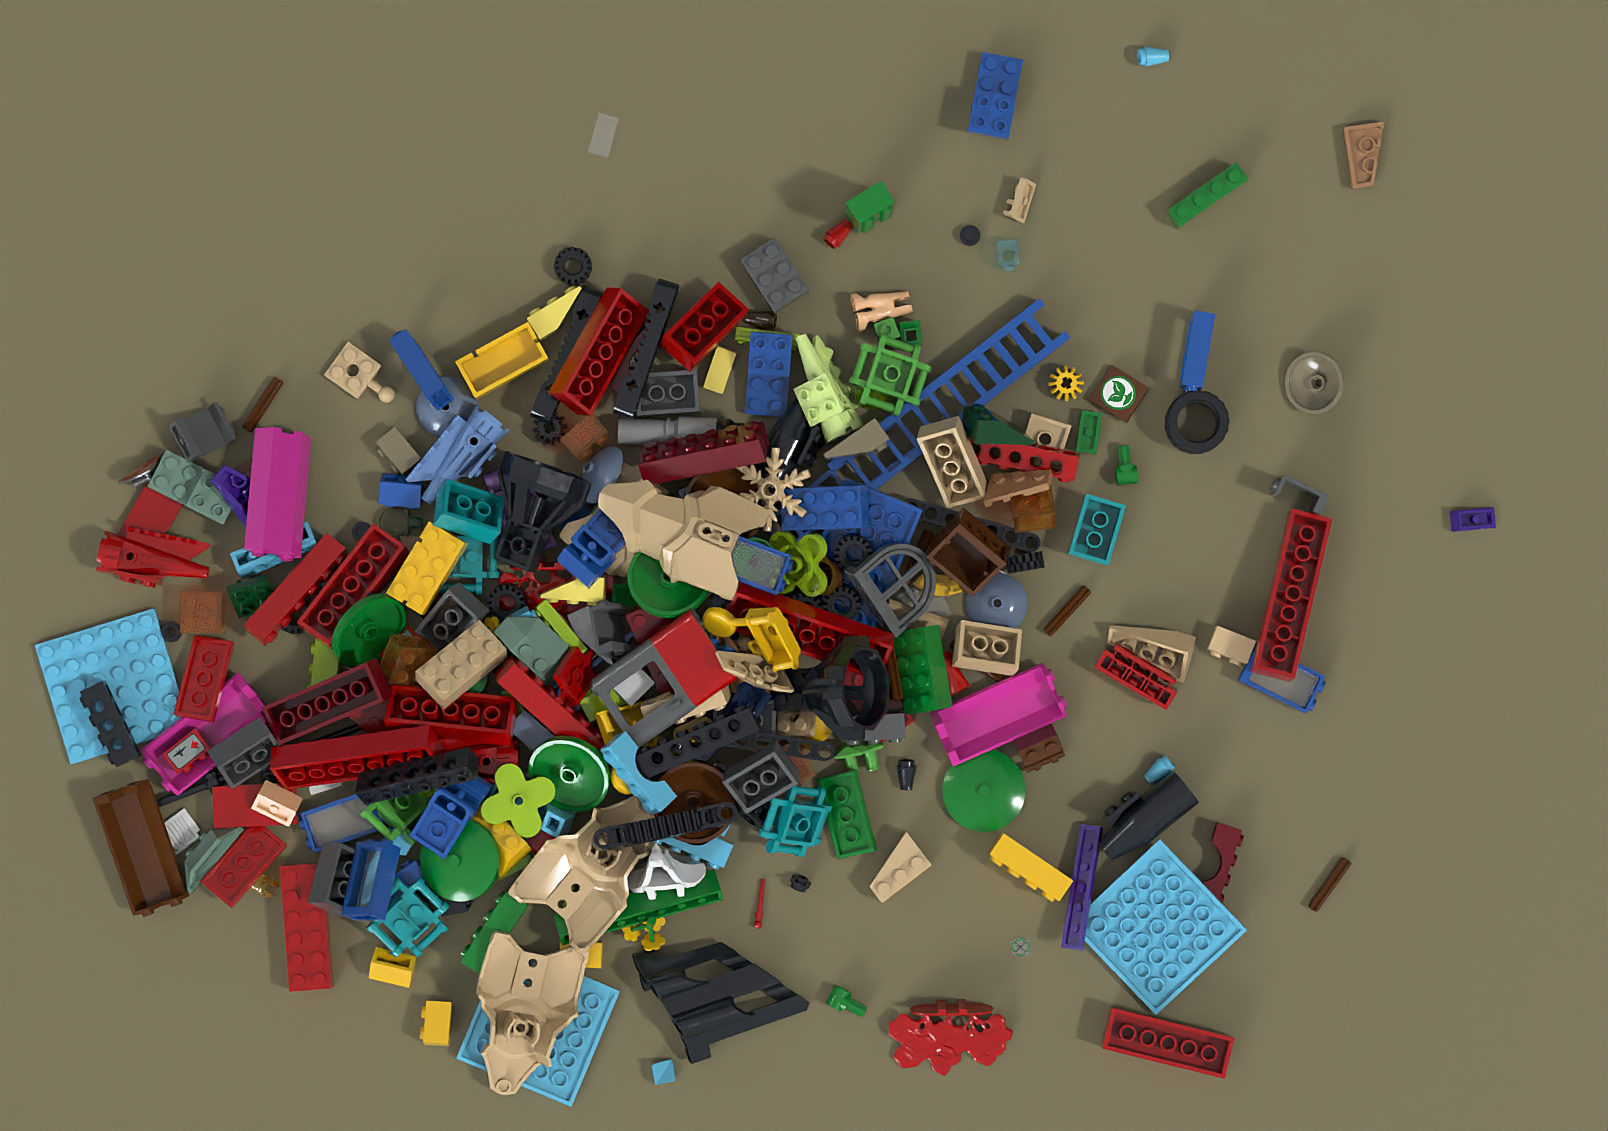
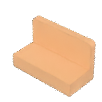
(277, 803)

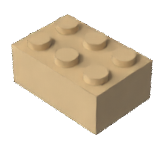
(987, 648)

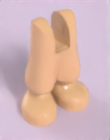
(882, 307)

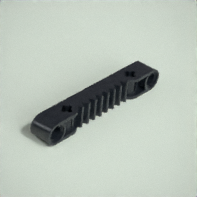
(628, 401)
(545, 405)
(664, 827)

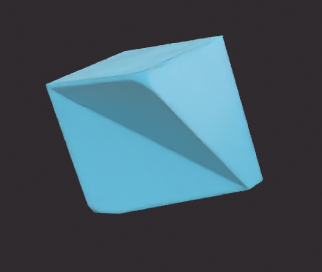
(663, 1072)

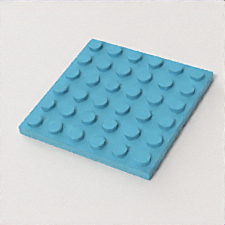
(134, 665)
(1159, 926)
(571, 1048)

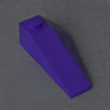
(234, 489)

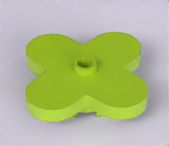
(805, 557)
(502, 805)

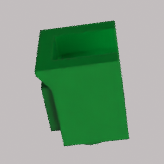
(911, 326)

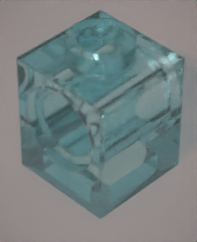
(1007, 245)

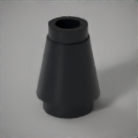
(906, 773)

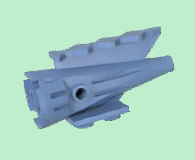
(455, 456)

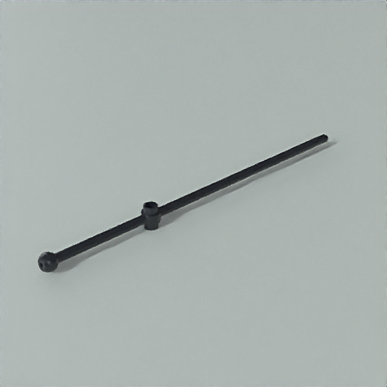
(213, 780)

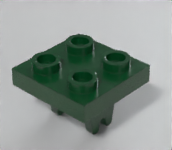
(249, 595)

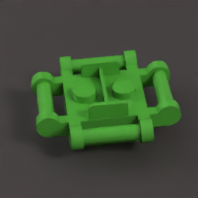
(890, 374)
(398, 814)

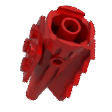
(154, 556)
(496, 753)

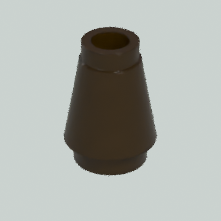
(762, 319)

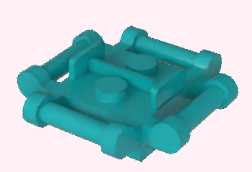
(471, 565)
(795, 821)
(409, 917)

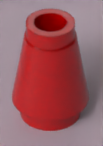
(837, 234)

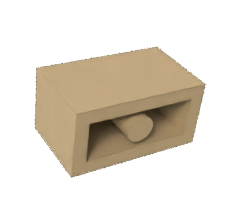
(1231, 645)

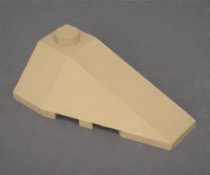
(1163, 648)
(754, 671)

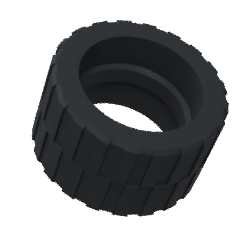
(1214, 404)

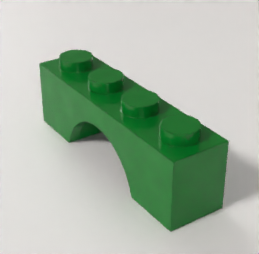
(1207, 195)

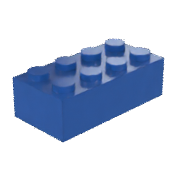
(828, 508)

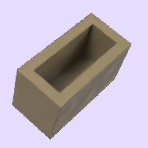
(398, 450)

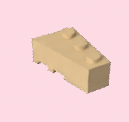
(899, 869)

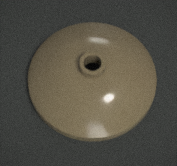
(1303, 386)

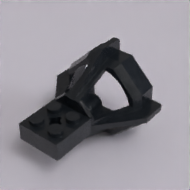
(530, 515)
(824, 693)

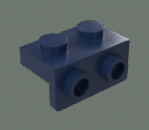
(750, 696)

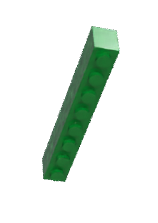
(667, 902)

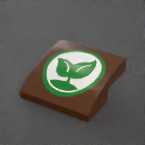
(1119, 394)

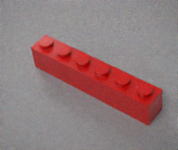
(296, 589)

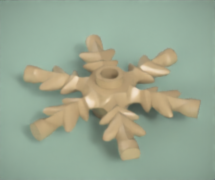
(780, 485)

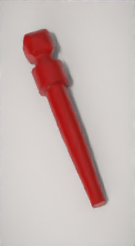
(759, 914)

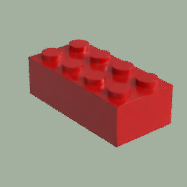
(704, 326)

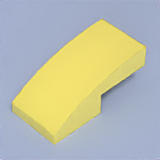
(720, 369)

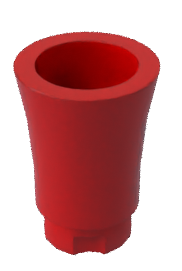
(956, 679)

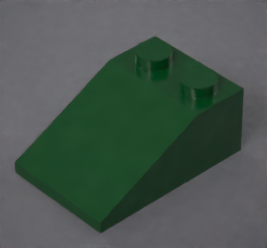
(990, 428)

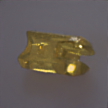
(260, 884)

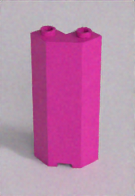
(277, 493)
(236, 709)
(999, 714)

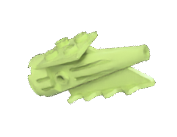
(824, 395)

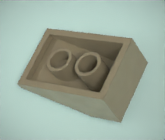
(863, 441)

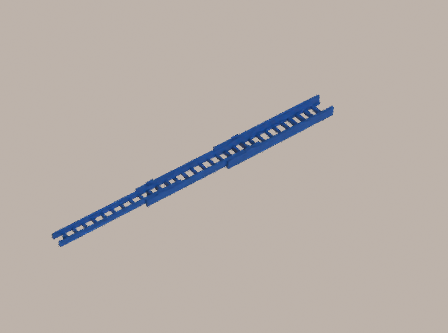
(903, 461)

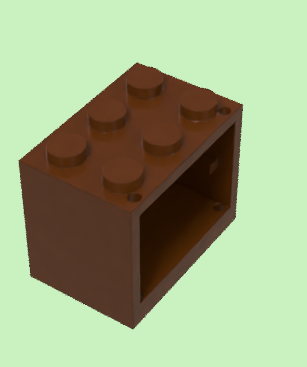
(968, 552)

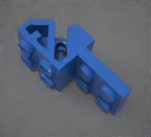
(995, 96)
(768, 373)
(592, 549)
(449, 814)

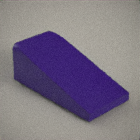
(1472, 519)

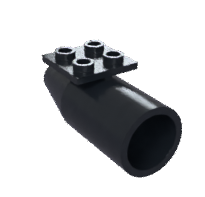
(796, 442)
(1144, 818)

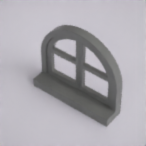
(877, 601)

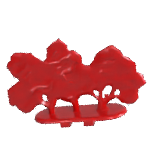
(534, 593)
(944, 1041)

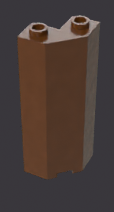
(141, 847)

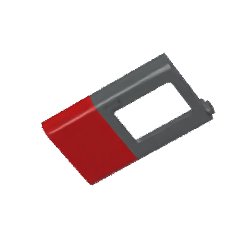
(686, 661)

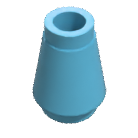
(1150, 56)
(1159, 769)

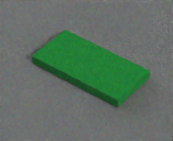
(849, 816)

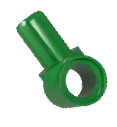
(1126, 472)
(841, 999)

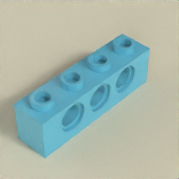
(248, 565)

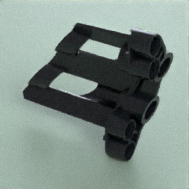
(706, 1009)

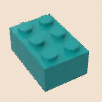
(468, 511)
(1096, 529)

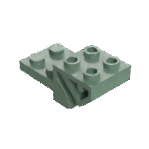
(189, 486)

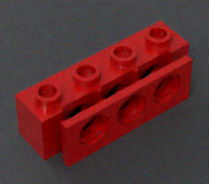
(1135, 678)

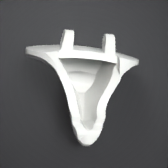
(665, 872)

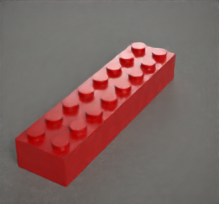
(1291, 595)
(813, 628)
(344, 757)

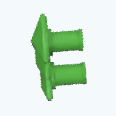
(850, 752)

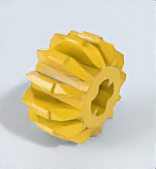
(1058, 381)

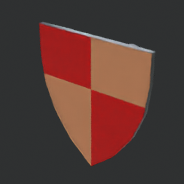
(142, 473)

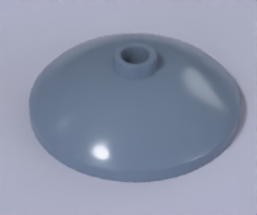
(437, 421)
(602, 470)
(1012, 598)

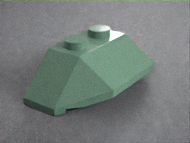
(533, 644)
(207, 853)

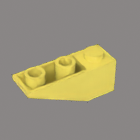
(550, 318)
(575, 591)

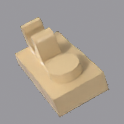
(1023, 196)

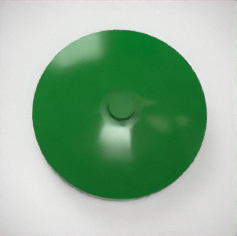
(656, 593)
(367, 629)
(575, 770)
(984, 791)
(467, 869)

